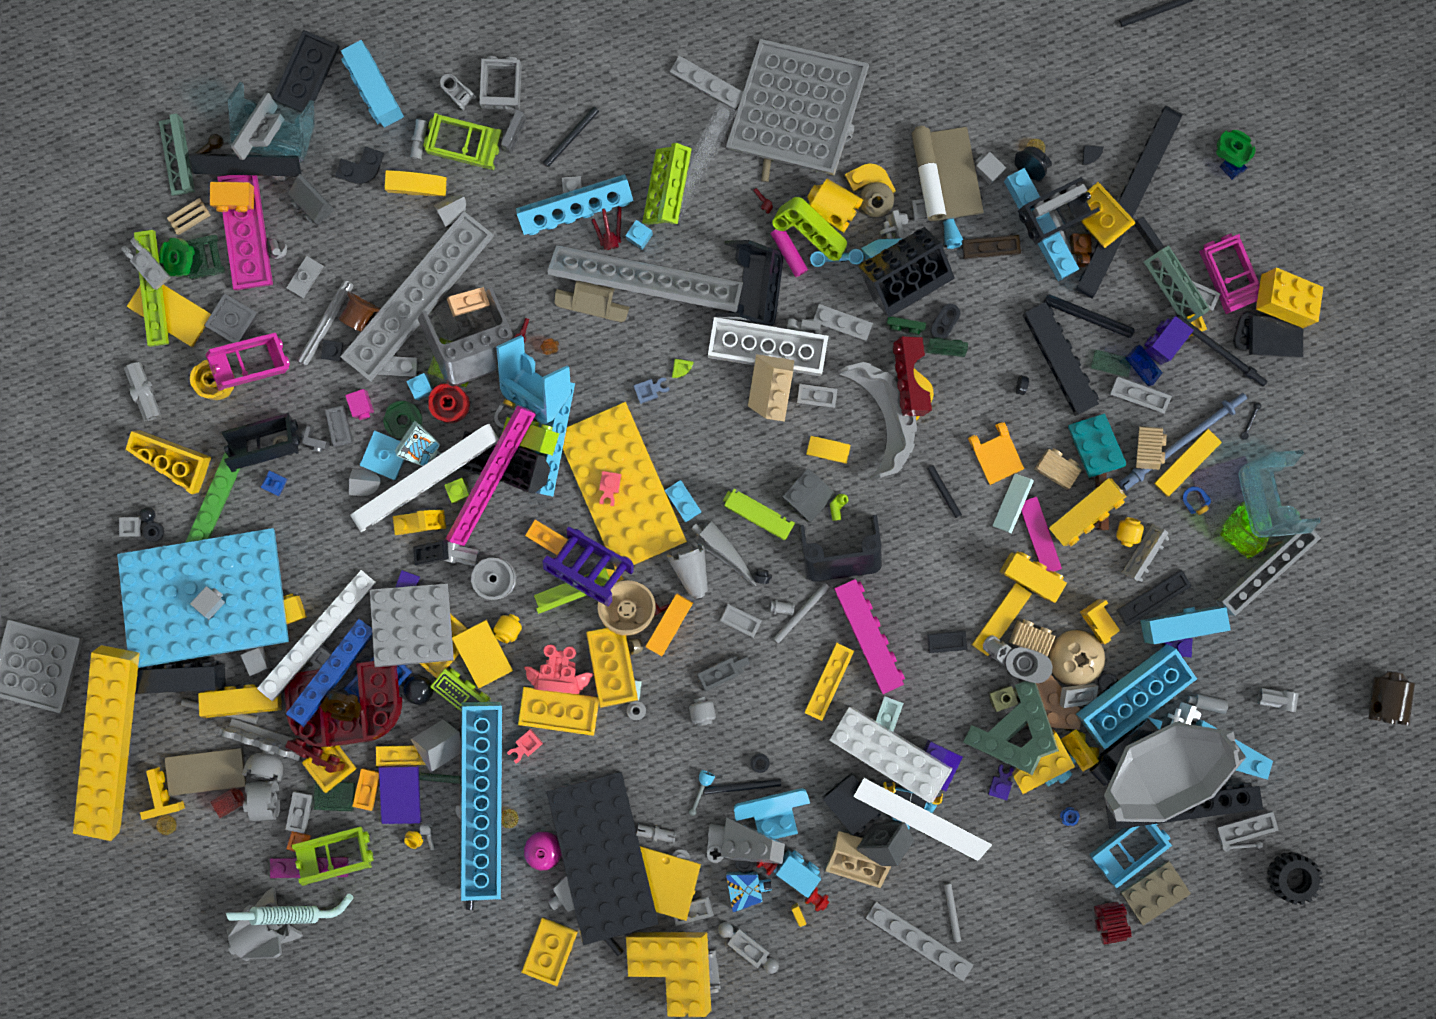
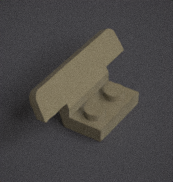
(592, 300)

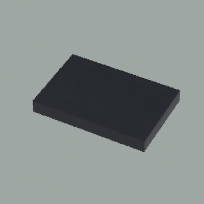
(1274, 337)

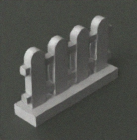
(259, 737)

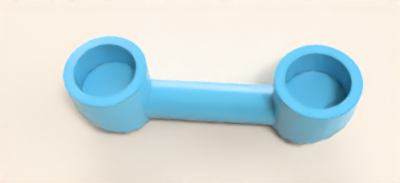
(855, 256)

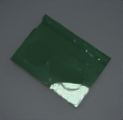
(337, 799)

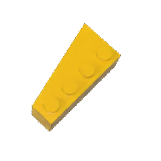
(175, 461)

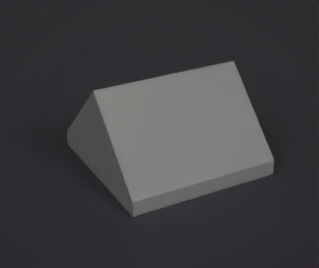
(438, 744)

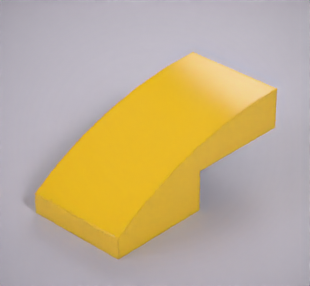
(828, 449)

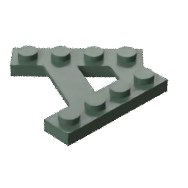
(996, 740)

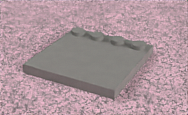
(37, 665)

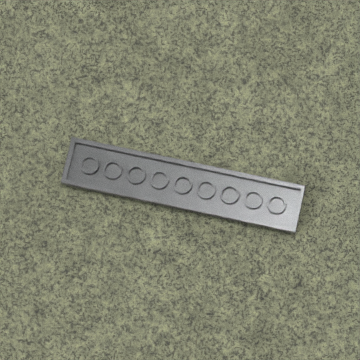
(645, 278)
(417, 294)

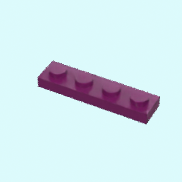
(287, 867)

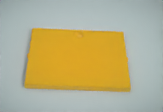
(670, 882)

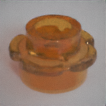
(549, 344)

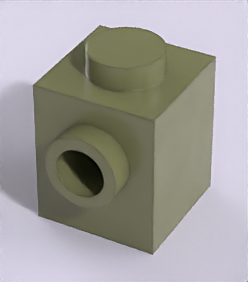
(1003, 698)

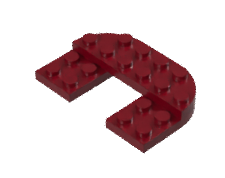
(378, 715)

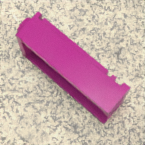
(1239, 297)
(221, 368)

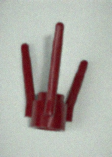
(609, 240)

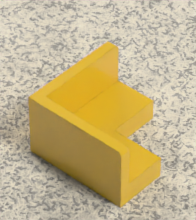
(1100, 621)

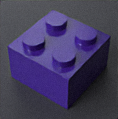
(1168, 339)

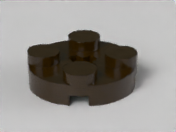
(341, 706)

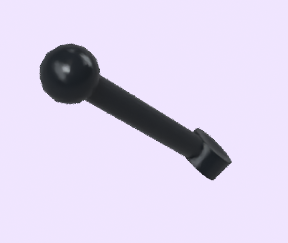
(1245, 435)

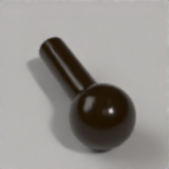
(215, 141)

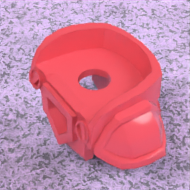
(558, 672)

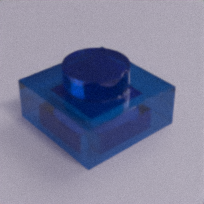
(1231, 170)

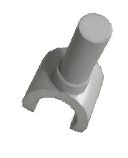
(426, 830)

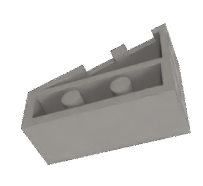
(750, 845)

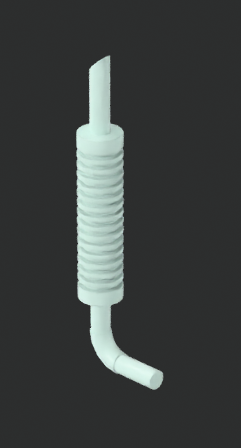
(288, 914)

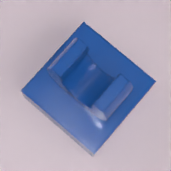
(274, 483)

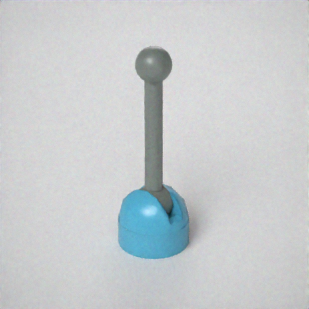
(705, 780)

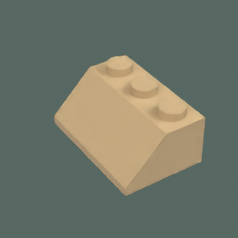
(771, 386)
(850, 863)

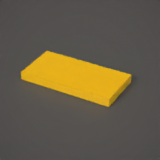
(183, 317)
(611, 667)
(558, 711)

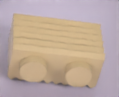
(1150, 448)
(1058, 468)
(1029, 637)

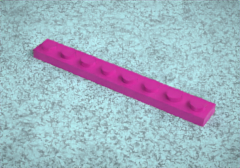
(491, 475)

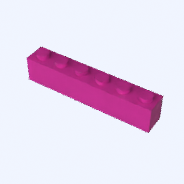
(868, 636)

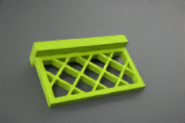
(674, 180)

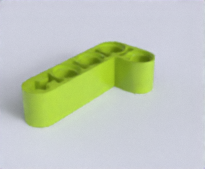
(812, 225)

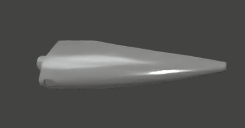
(720, 547)

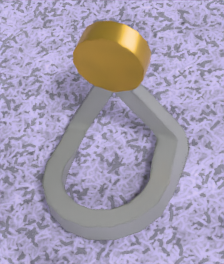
(507, 403)

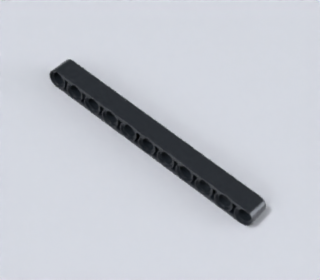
(1131, 197)

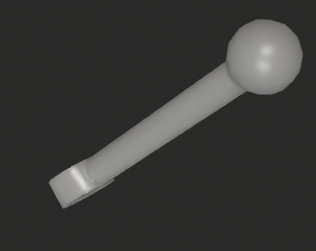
(1259, 845)

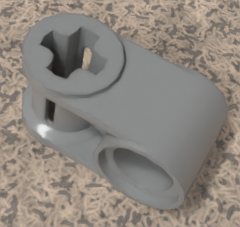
(458, 93)
(997, 649)
(715, 840)

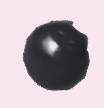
(417, 689)

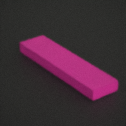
(1040, 535)

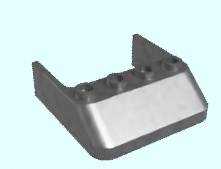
(472, 355)

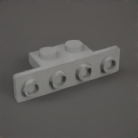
(259, 127)

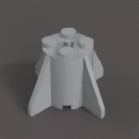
(260, 940)

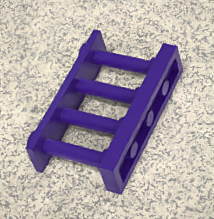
(586, 584)

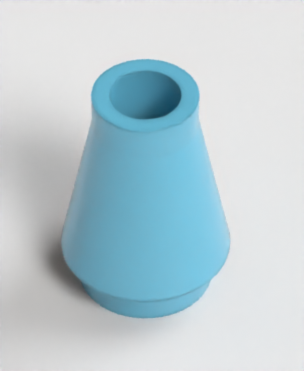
(952, 236)

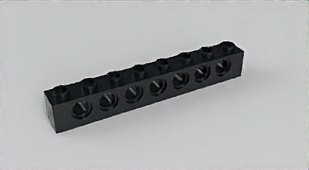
(1250, 801)

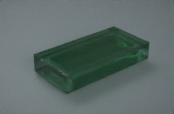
(1110, 363)

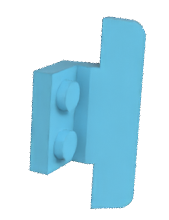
(774, 812)

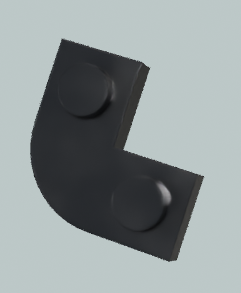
(361, 172)

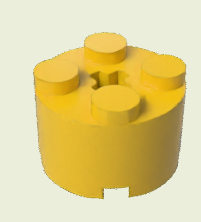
(200, 381)

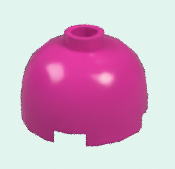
(542, 851)

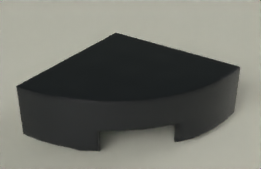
(1091, 154)

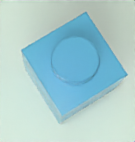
(639, 234)
(420, 386)

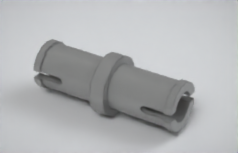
(418, 139)
(656, 833)

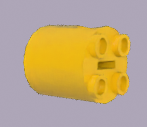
(834, 204)

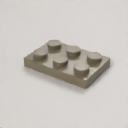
(1155, 892)

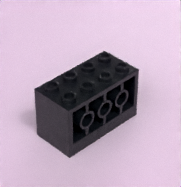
(906, 271)

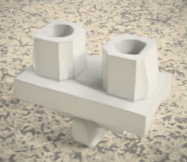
(1185, 714)

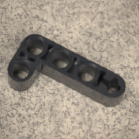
(1111, 756)

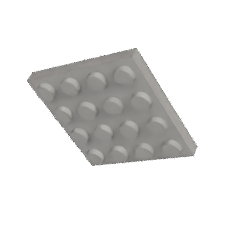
(411, 625)

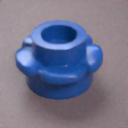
(1074, 816)

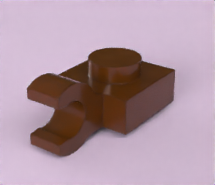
(1081, 246)

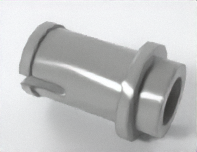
(782, 607)

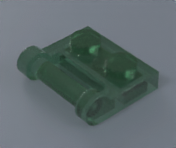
(199, 265)

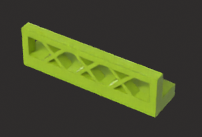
(564, 593)

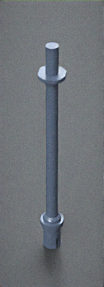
(1228, 407)

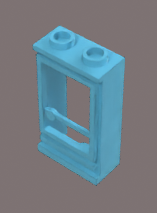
(1111, 866)

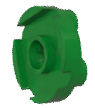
(1227, 151)
(181, 265)

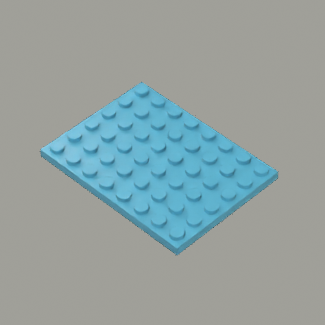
(166, 579)

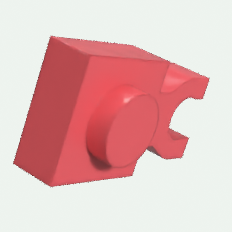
(609, 484)
(526, 744)

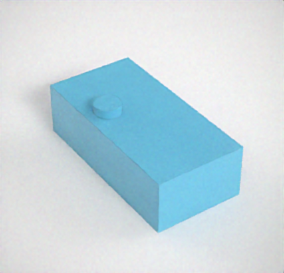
(1185, 624)

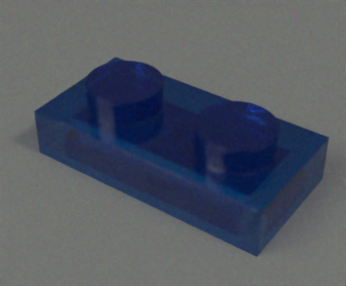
(1144, 365)

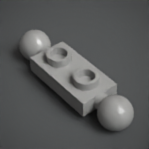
(748, 947)

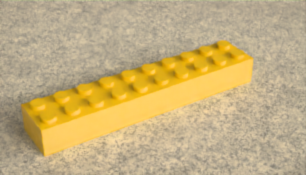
(106, 742)

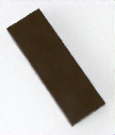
(991, 247)

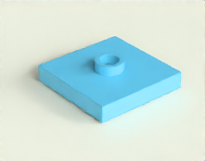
(381, 456)

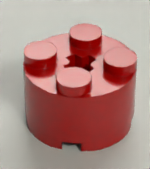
(438, 404)

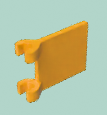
(997, 456)

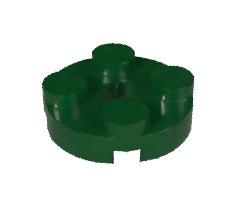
(392, 416)

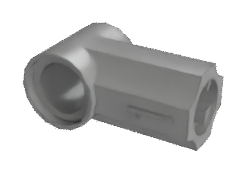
(462, 554)
(1281, 699)

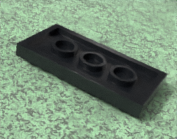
(305, 71)

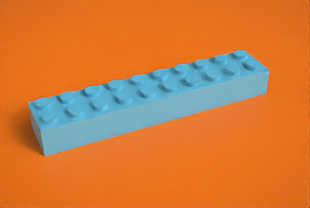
(481, 800)

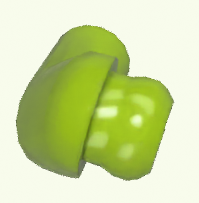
(836, 504)

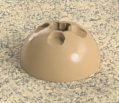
(632, 600)
(1066, 657)

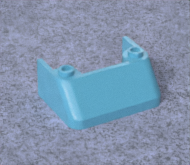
(527, 388)

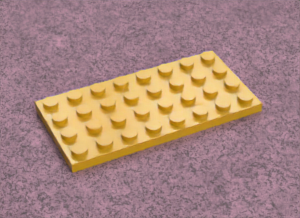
(642, 516)

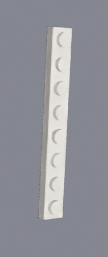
(316, 635)

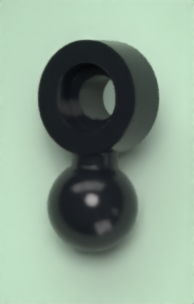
(147, 515)

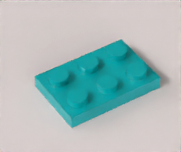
(1097, 445)

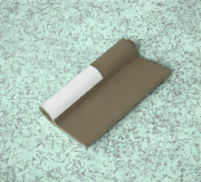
(947, 173)

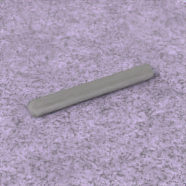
(325, 322)

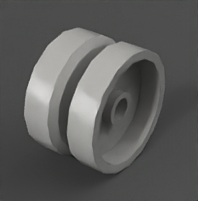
(505, 577)

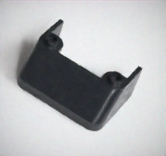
(760, 283)
(841, 566)

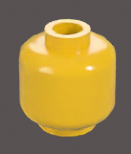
(1129, 531)
(507, 628)

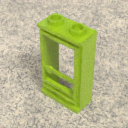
(487, 146)
(758, 514)
(307, 859)

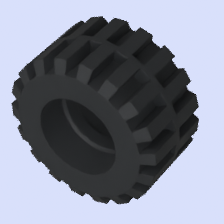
(1283, 867)

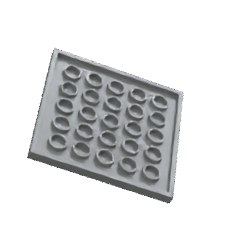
(797, 106)

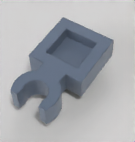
(648, 391)

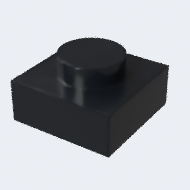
(332, 350)

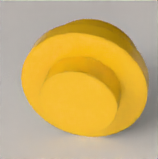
(413, 839)

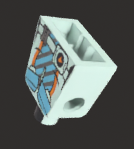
(418, 445)

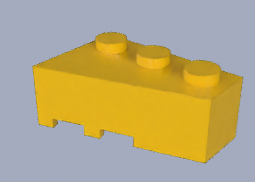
(1047, 768)

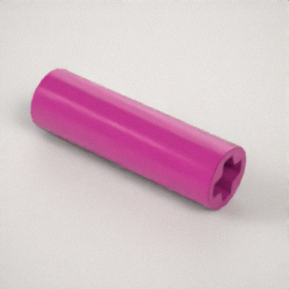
(789, 252)

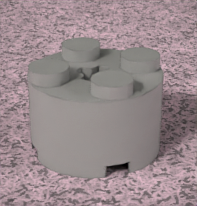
(262, 801)

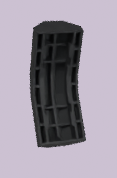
(525, 471)

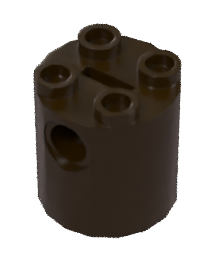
(1391, 698)

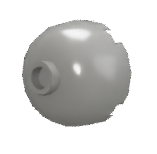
(264, 766)

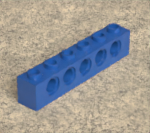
(330, 673)

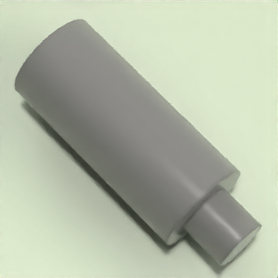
(1209, 703)

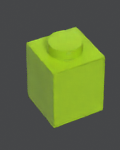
(457, 490)

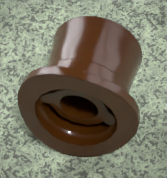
(357, 312)

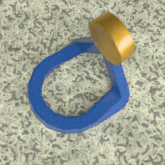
(1201, 510)

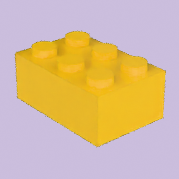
(1289, 298)
(1033, 576)

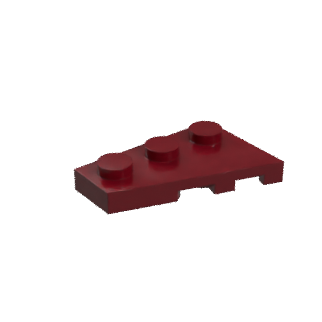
(331, 762)

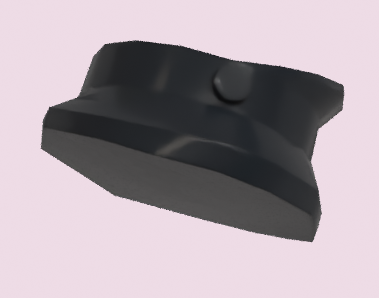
(1033, 161)

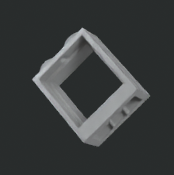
(502, 103)

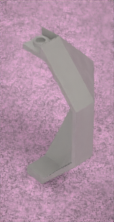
(1171, 772)

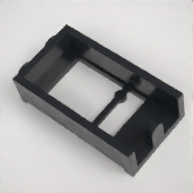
(1078, 208)
(237, 441)

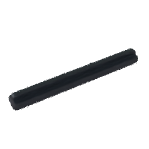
(1089, 316)

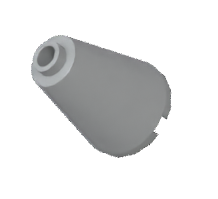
(691, 569)

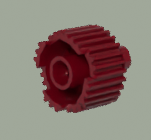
(1112, 922)

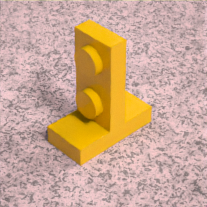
(419, 522)
(160, 796)

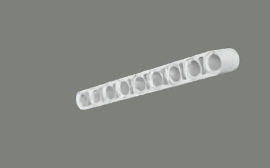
(425, 477)

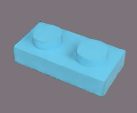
(683, 501)

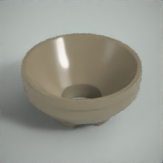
(877, 189)

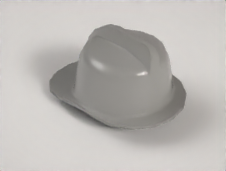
(1029, 665)

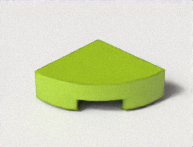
(681, 368)

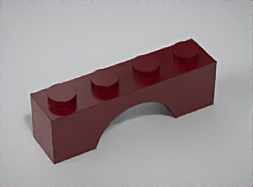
(913, 398)

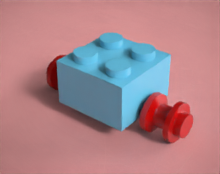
(799, 875)

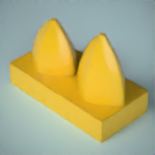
(1080, 751)

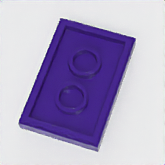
(400, 794)

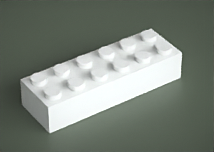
(742, 341)
(891, 754)

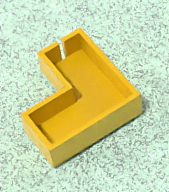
(679, 958)

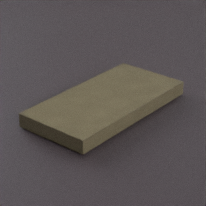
(205, 771)

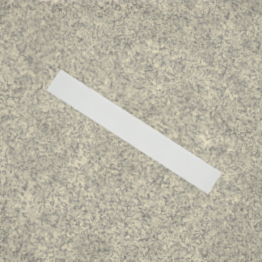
(921, 819)

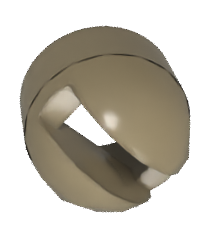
(637, 646)

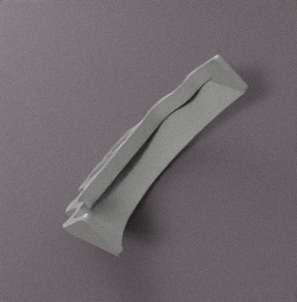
(899, 428)

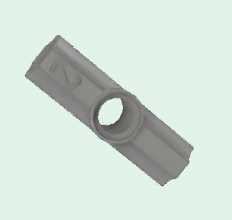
(142, 392)

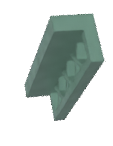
(181, 155)
(1183, 283)

